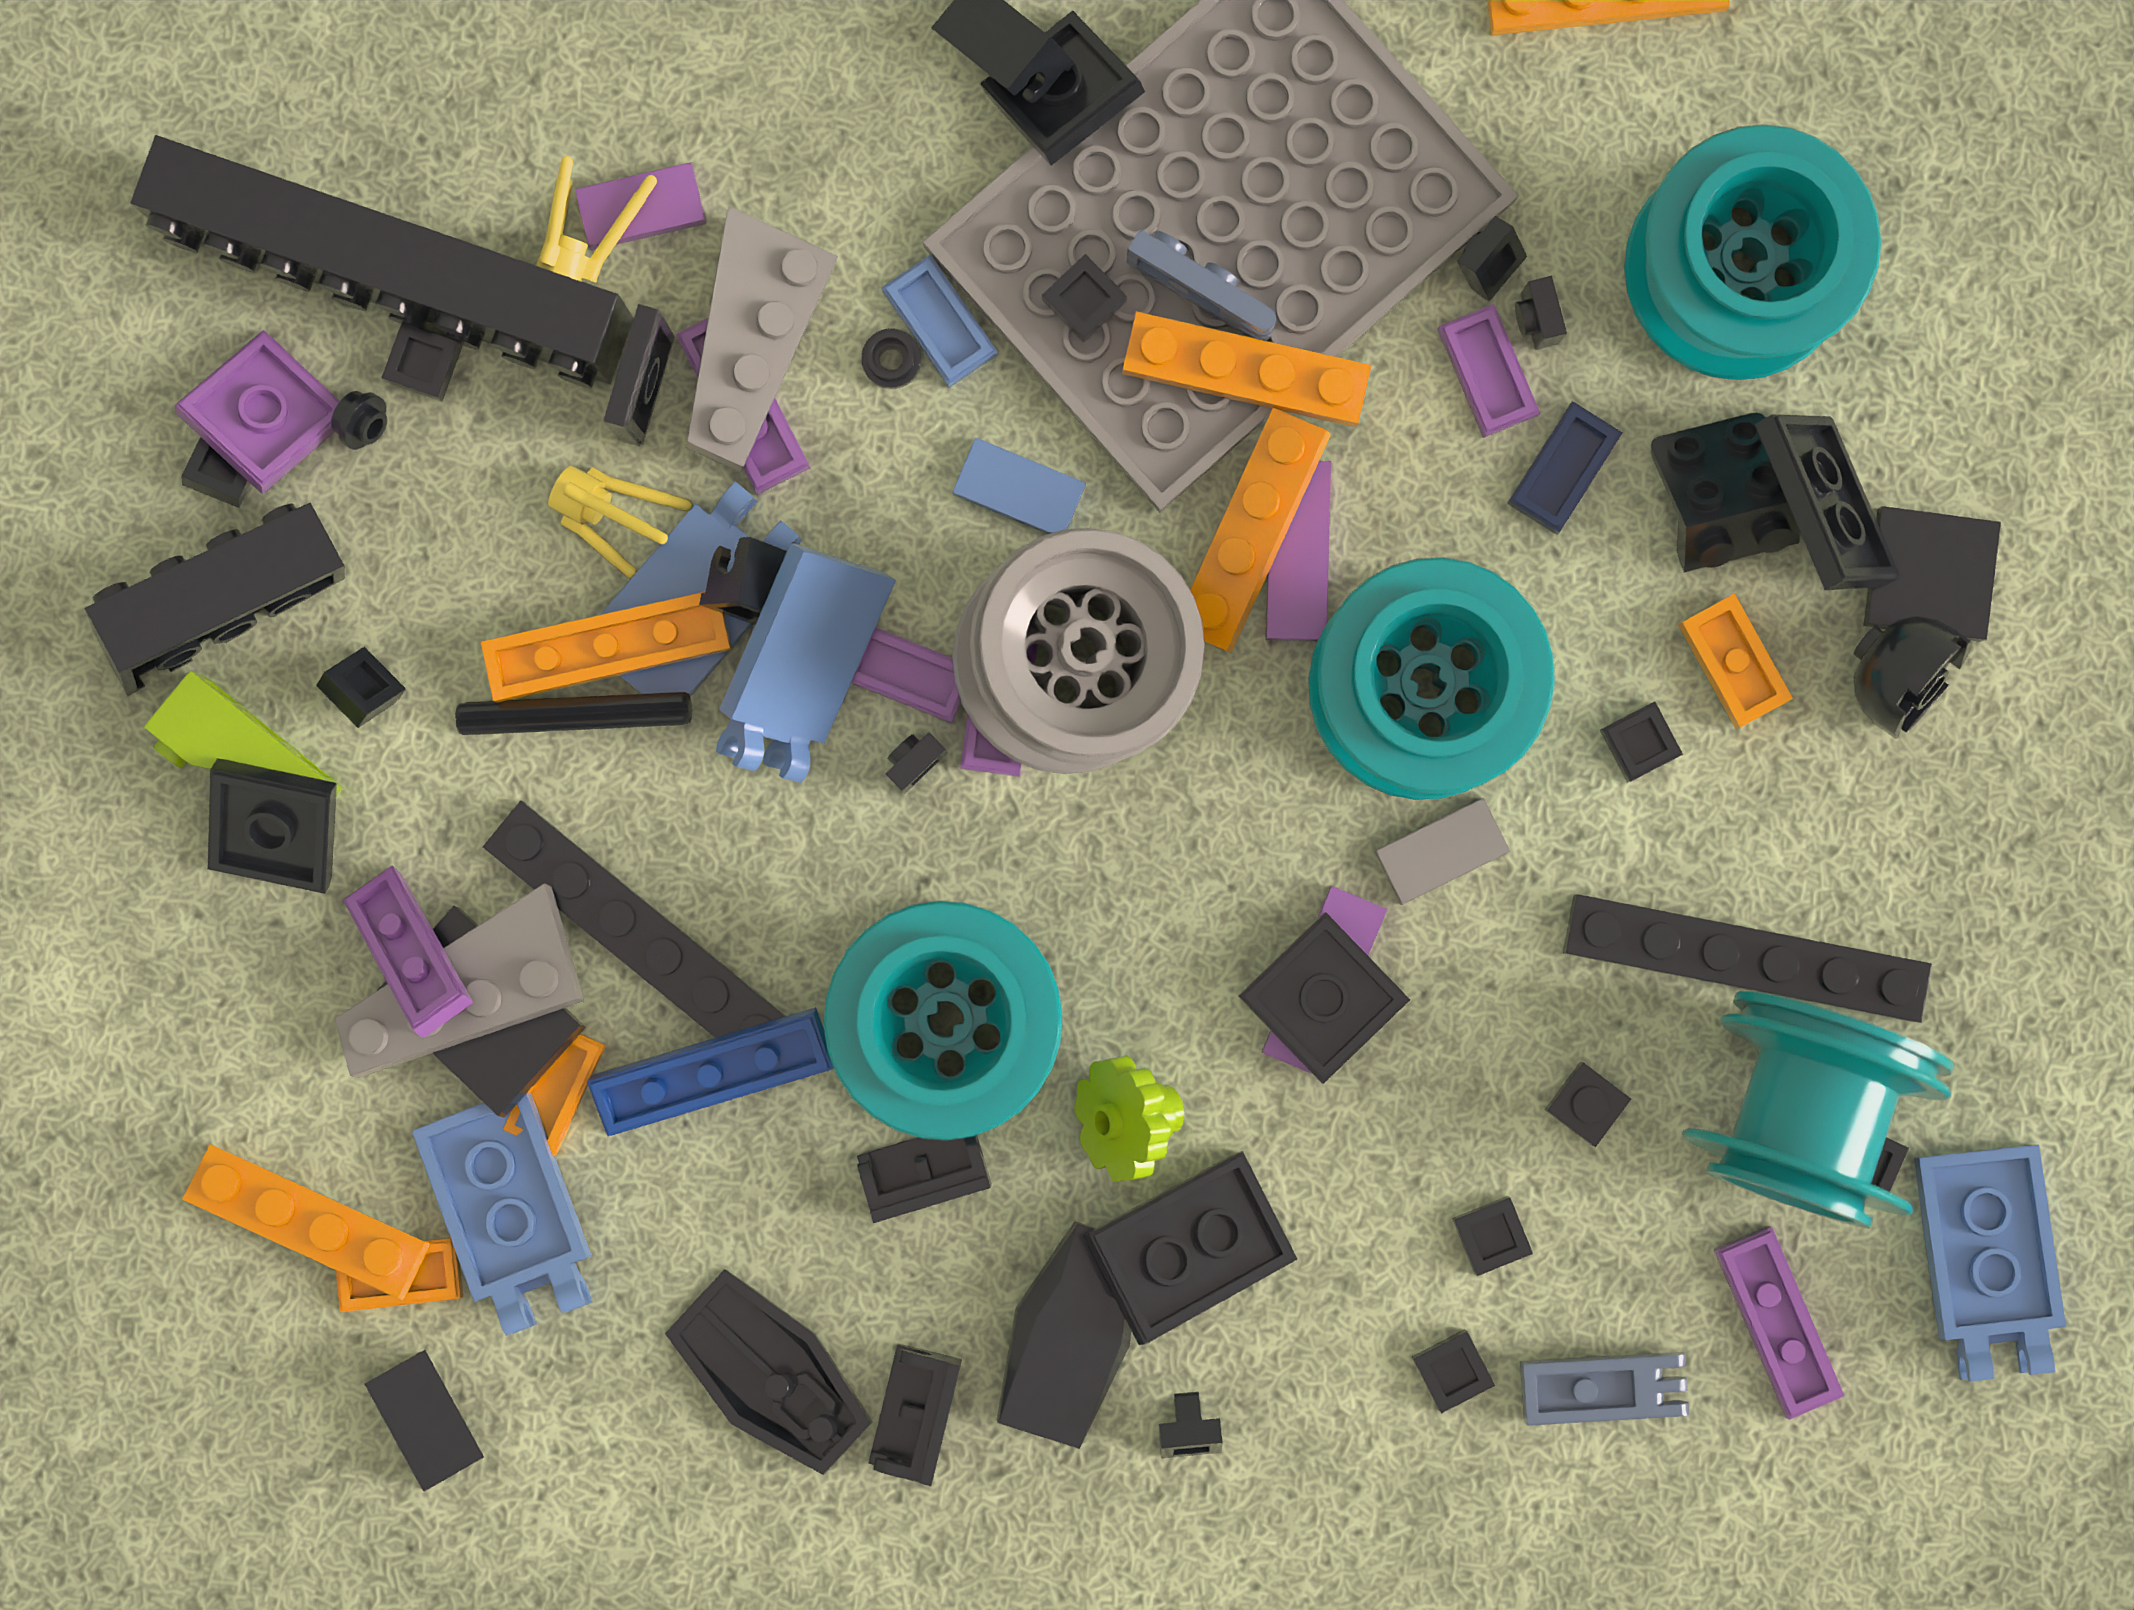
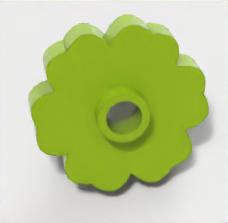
(1126, 1118)

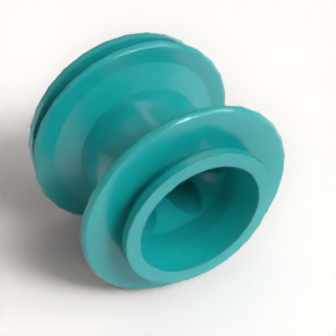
(1692, 296)
(1460, 608)
(866, 1028)
(1818, 1107)

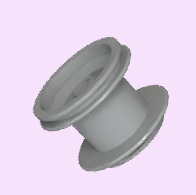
(1143, 604)

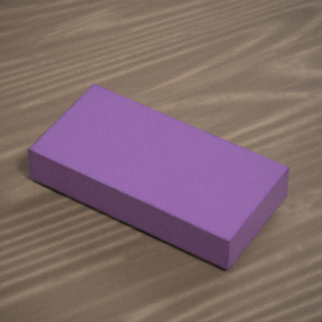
(668, 208)
(1488, 371)
(909, 675)

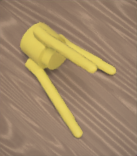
(567, 254)
(584, 498)

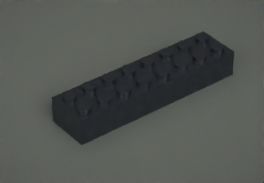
(382, 261)

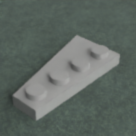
(755, 322)
(512, 970)

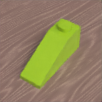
(208, 724)

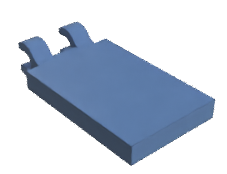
(682, 570)
(801, 660)
(506, 1210)
(1991, 1256)

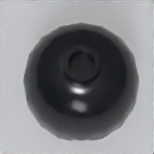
(1905, 670)

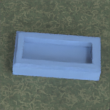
(939, 321)
(1018, 488)

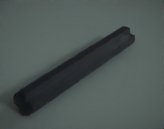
(574, 713)

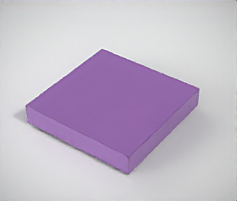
(260, 411)

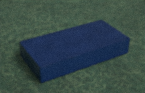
(1564, 468)

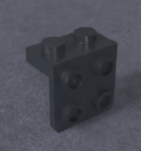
(1723, 493)

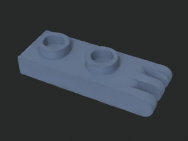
(1206, 286)
(1601, 1388)

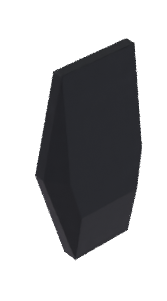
(1063, 1346)
(769, 1373)

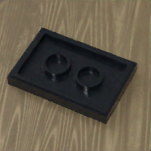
(1827, 501)
(510, 1060)
(1190, 1248)

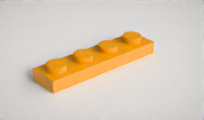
(1538, 15)
(1246, 369)
(1255, 525)
(603, 647)
(306, 1222)

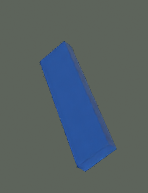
(711, 1072)

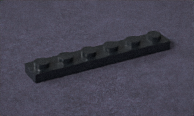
(628, 925)
(1747, 958)

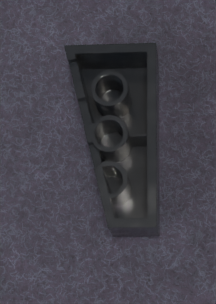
(213, 593)

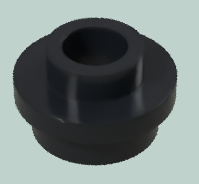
(886, 340)
(359, 419)

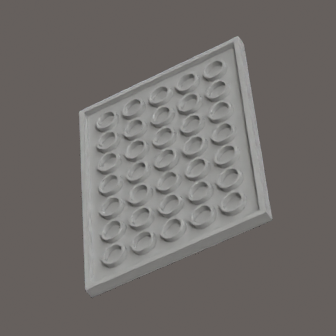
(1261, 147)

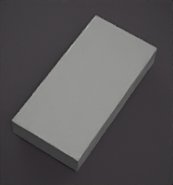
(1442, 851)

